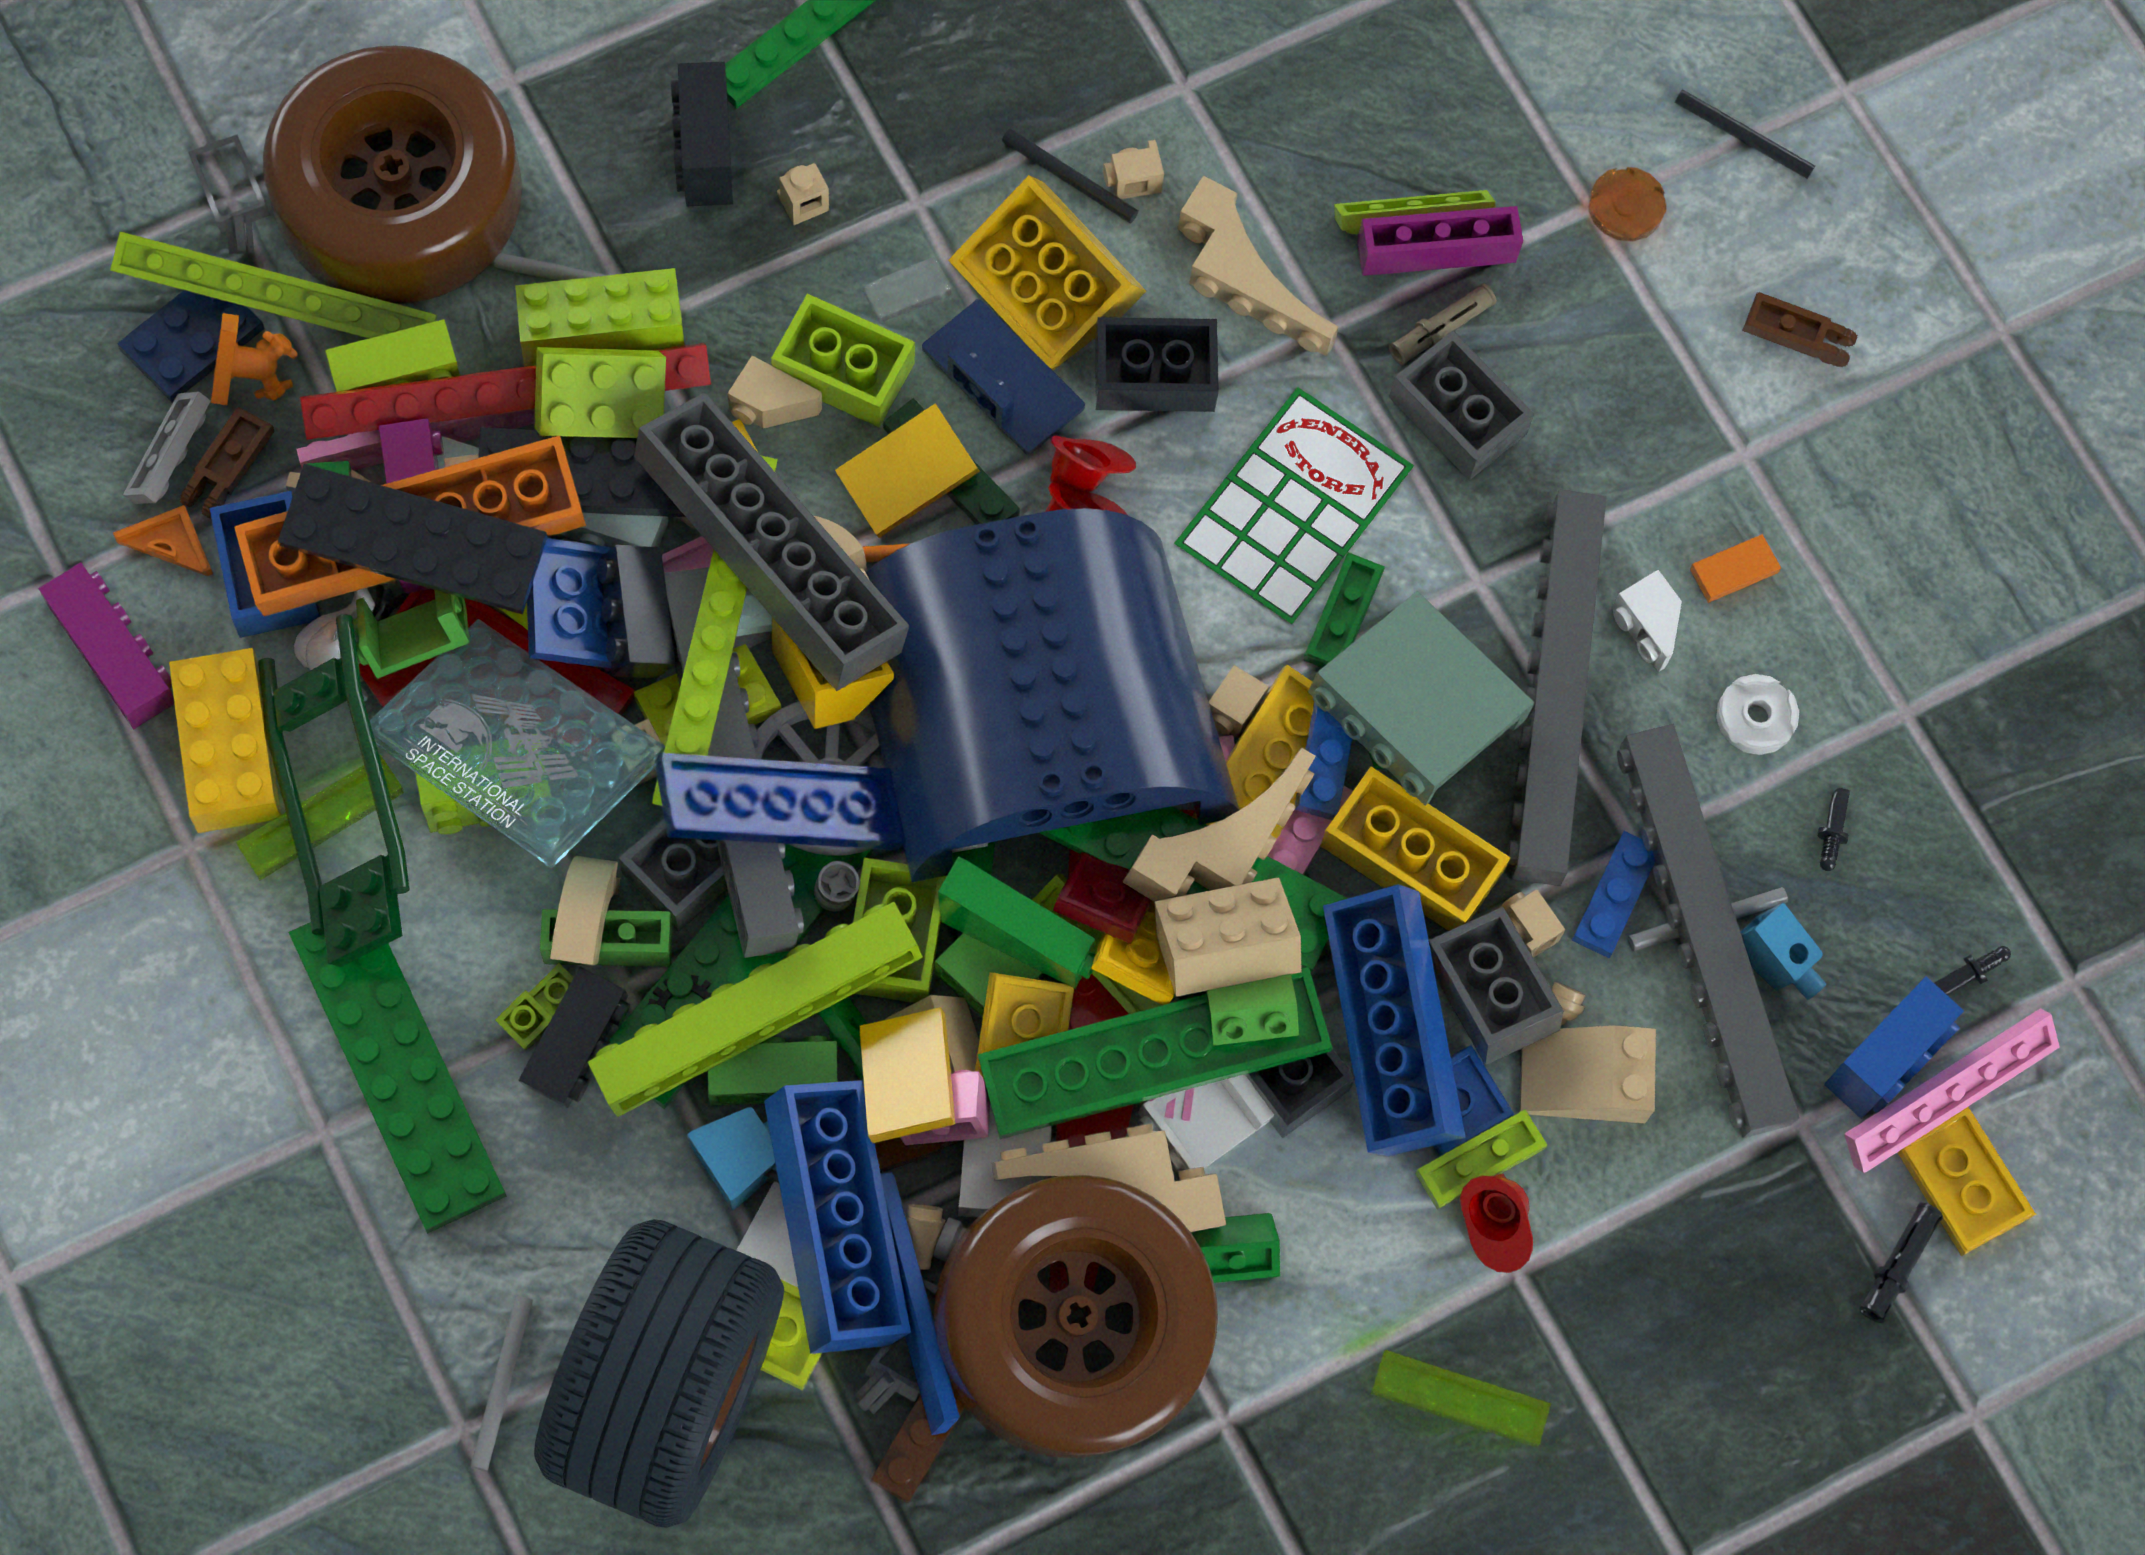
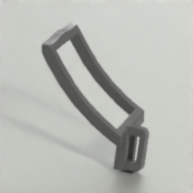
(239, 217)
(888, 1378)

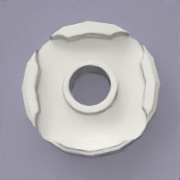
(1752, 735)

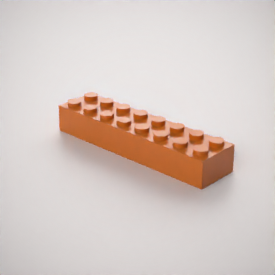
(516, 485)

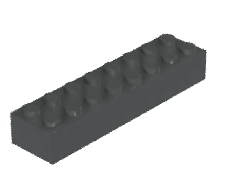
(771, 541)

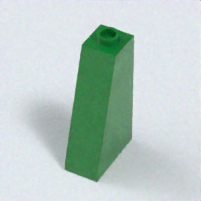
(1014, 924)

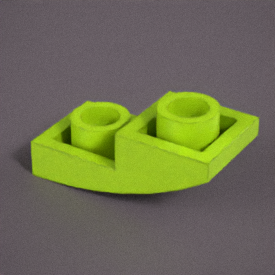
(532, 1011)

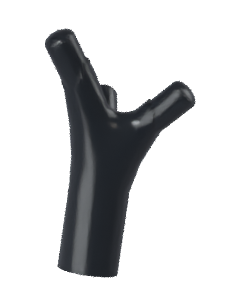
(384, 605)

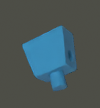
(1783, 951)
(735, 1154)

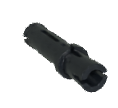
(1893, 1276)

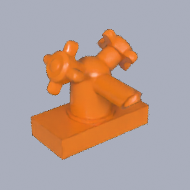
(249, 362)

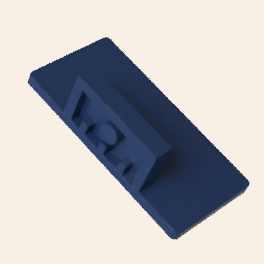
(1003, 376)

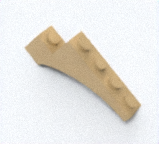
(1238, 276)
(1224, 850)
(1134, 1160)

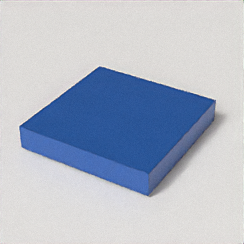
(1478, 1096)

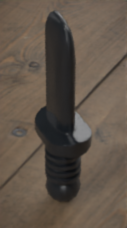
(1833, 832)
(1973, 970)

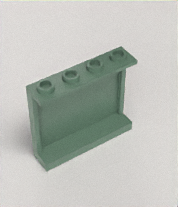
(1419, 696)

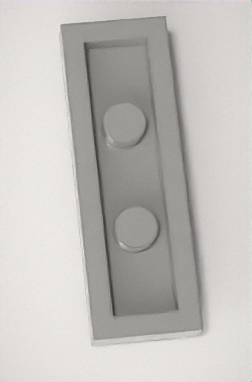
(167, 448)

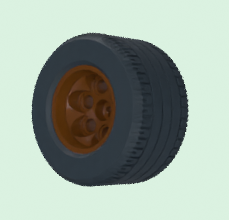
(658, 1372)

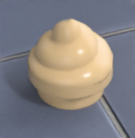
(1570, 1001)

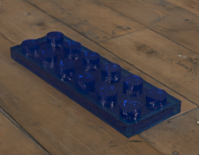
(778, 802)

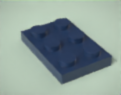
(182, 339)

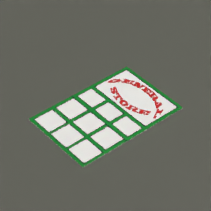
(1294, 505)

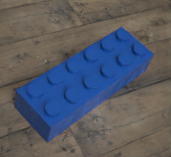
(1393, 1021)
(836, 1217)

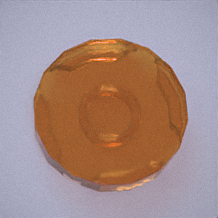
(1627, 204)

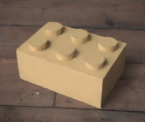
(1228, 936)

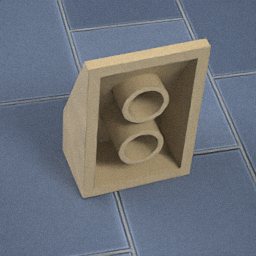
(1591, 1074)

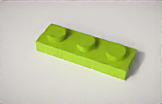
(1483, 1155)

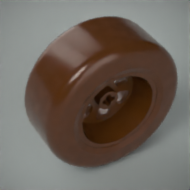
(401, 98)
(1154, 1271)

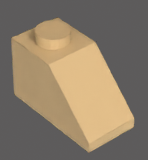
(771, 396)

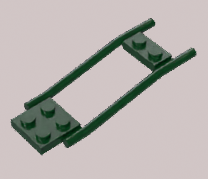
(362, 905)

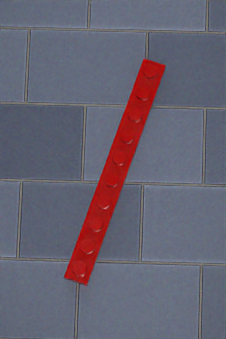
(462, 396)

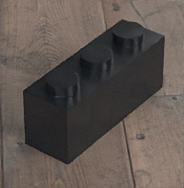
(636, 611)
(575, 1037)

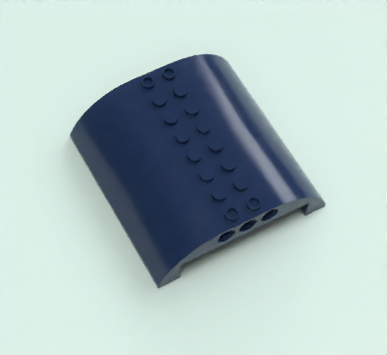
(1040, 684)

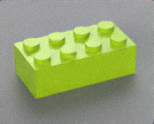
(601, 313)

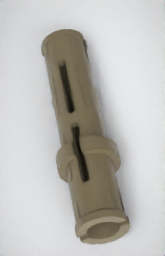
(1409, 346)

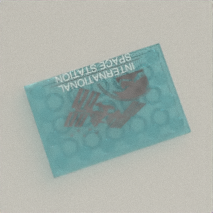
(515, 743)

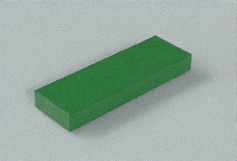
(1344, 609)

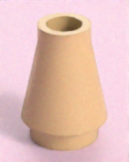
(925, 1228)

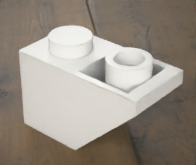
(1651, 616)

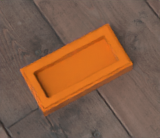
(1735, 568)

